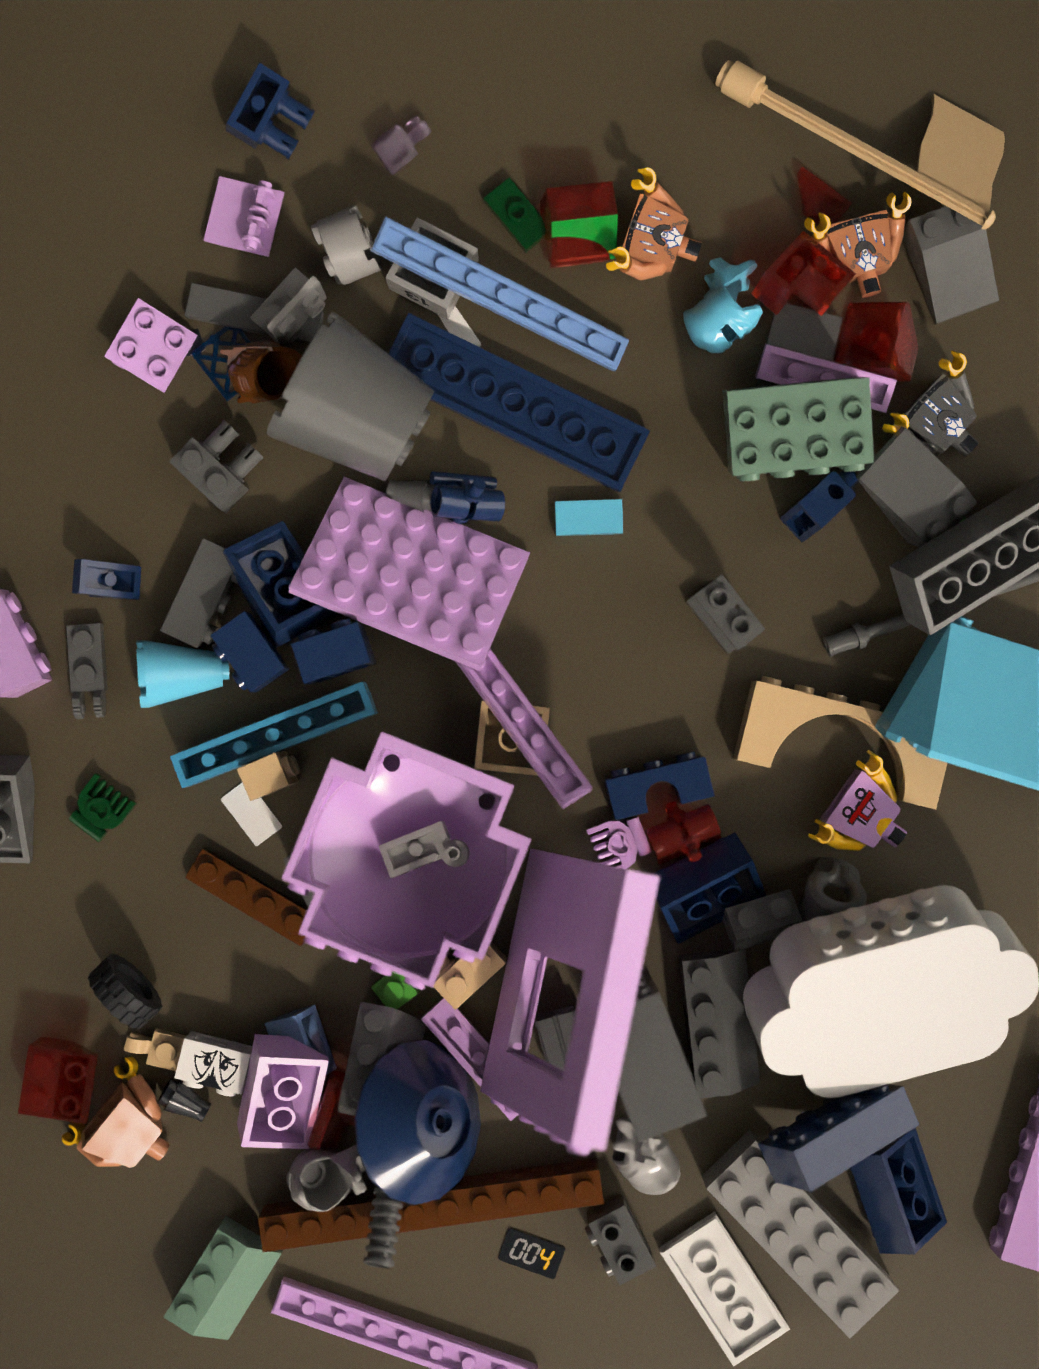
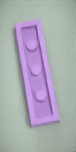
(789, 366)
(460, 1040)

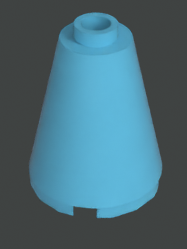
(176, 672)

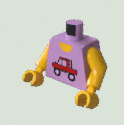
(862, 810)

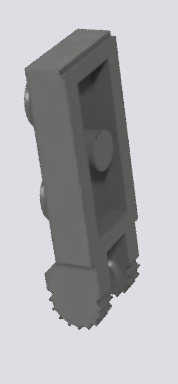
(87, 667)

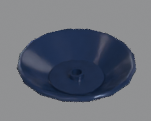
(417, 1122)

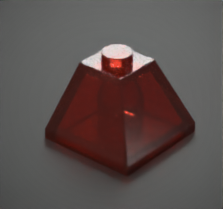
(879, 339)

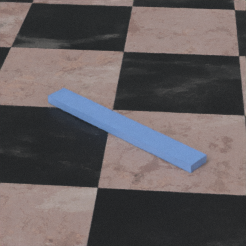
(498, 294)

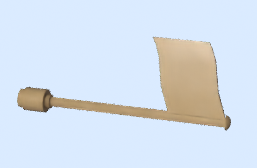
(953, 161)

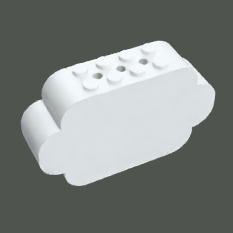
(889, 991)

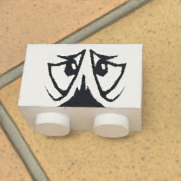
(213, 1063)

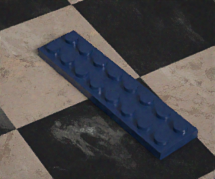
(520, 404)

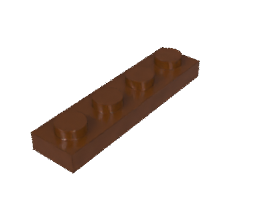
(248, 895)

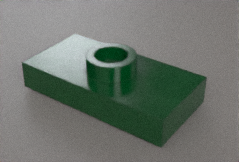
(516, 214)

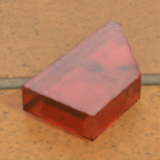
(820, 197)

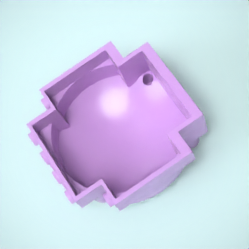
(415, 917)

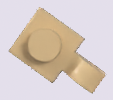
(162, 1049)

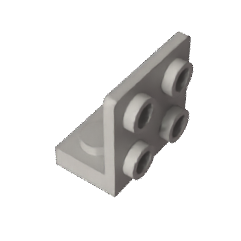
(290, 307)

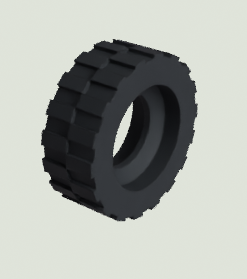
(125, 991)

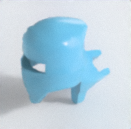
(718, 317)

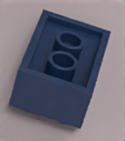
(264, 572)

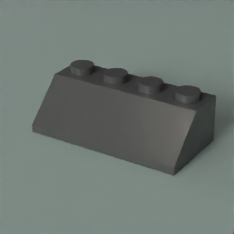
(716, 1022)

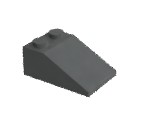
(951, 263)
(915, 489)
(16, 809)

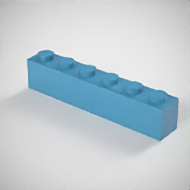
(274, 734)

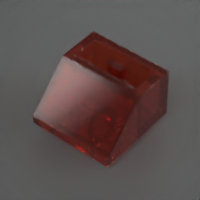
(58, 1080)

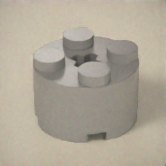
(346, 245)

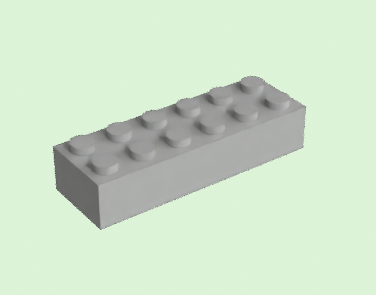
(800, 1237)

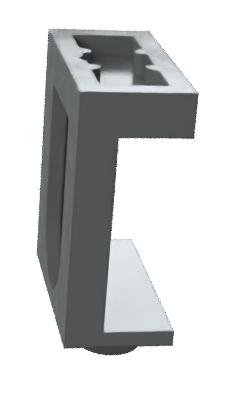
(717, 612)

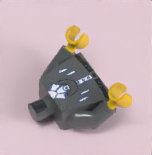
(942, 411)

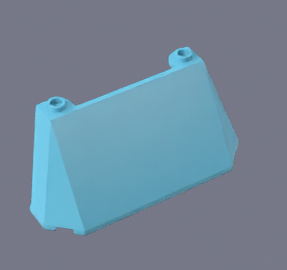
(971, 704)

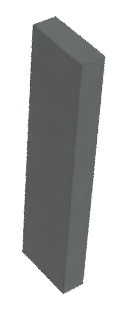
(235, 309)

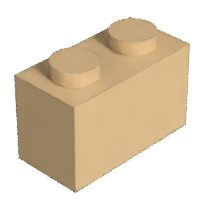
(269, 774)

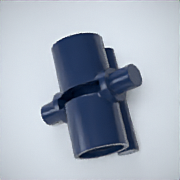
(466, 497)

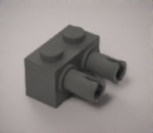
(218, 482)

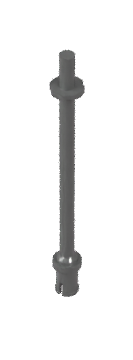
(860, 635)

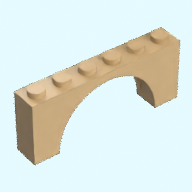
(777, 711)

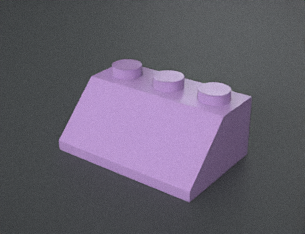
(20, 661)
(280, 1093)

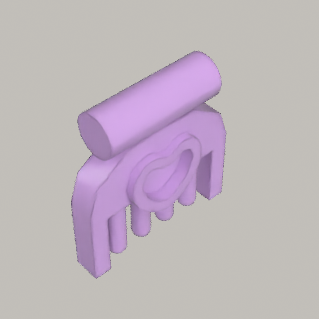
(623, 841)

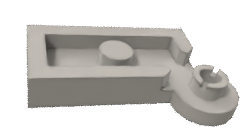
(423, 848)

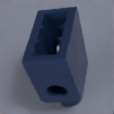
(820, 504)

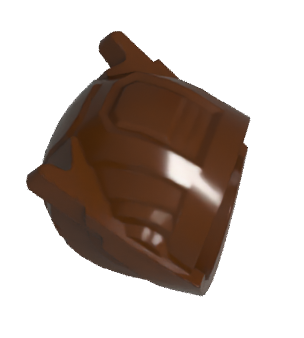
(260, 369)

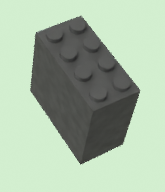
(654, 1071)

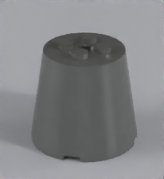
(352, 402)

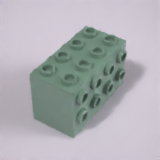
(798, 428)

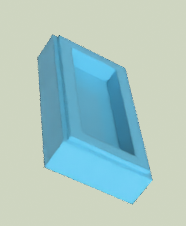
(589, 517)

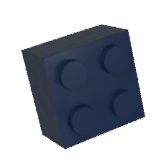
(333, 652)

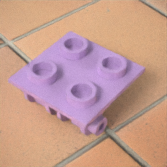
(244, 216)
(150, 345)

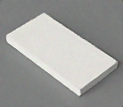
(724, 1288)

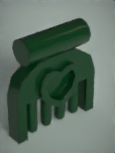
(98, 813)

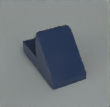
(106, 579)

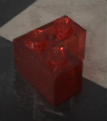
(803, 271)

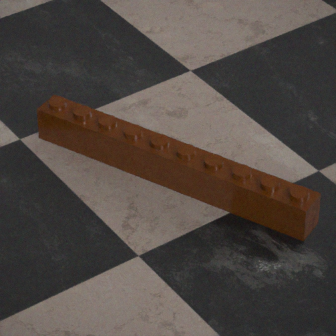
(469, 1201)

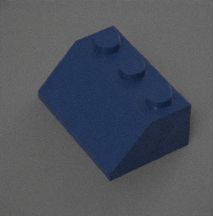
(699, 891)
(899, 1196)

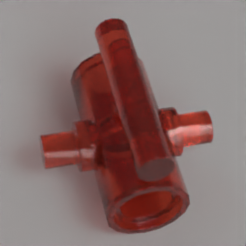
(683, 833)
(329, 1123)

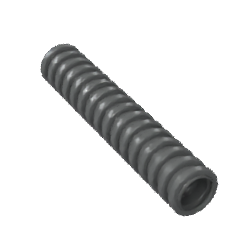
(382, 1231)

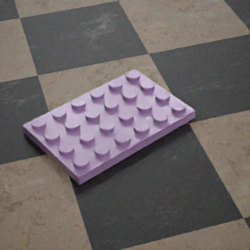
(410, 573)

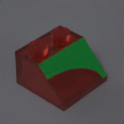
(580, 223)

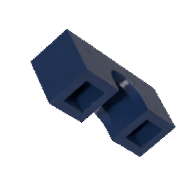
(629, 789)

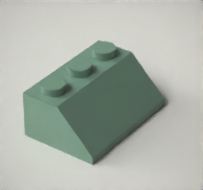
(222, 1282)

